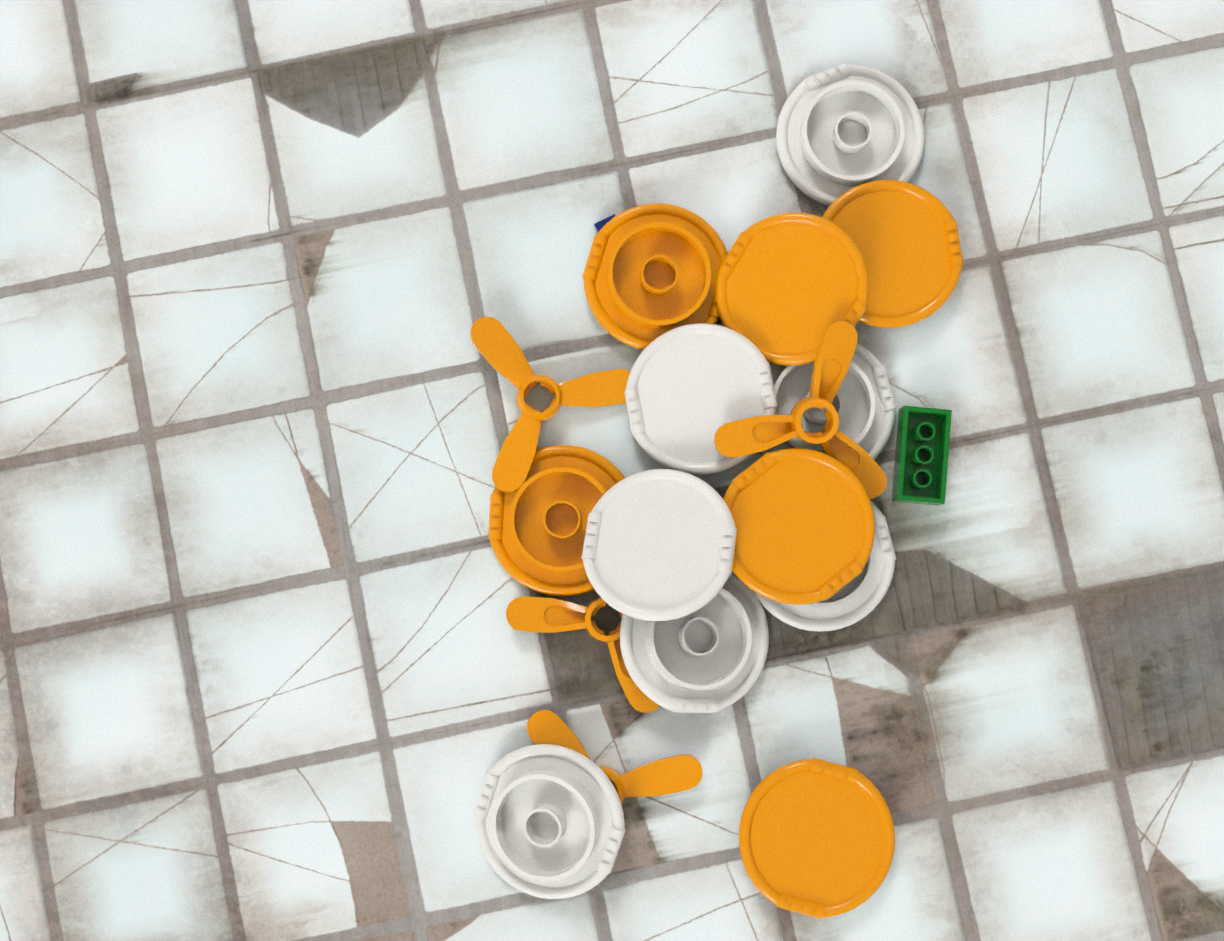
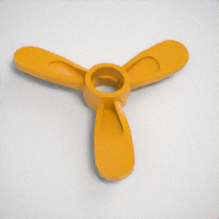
(829, 370)
(521, 444)
(555, 615)
(651, 779)

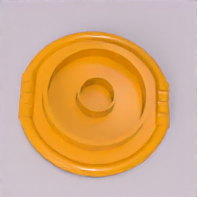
(906, 246)
(653, 272)
(789, 283)
(544, 523)
(799, 526)
(816, 838)

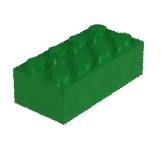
(921, 455)

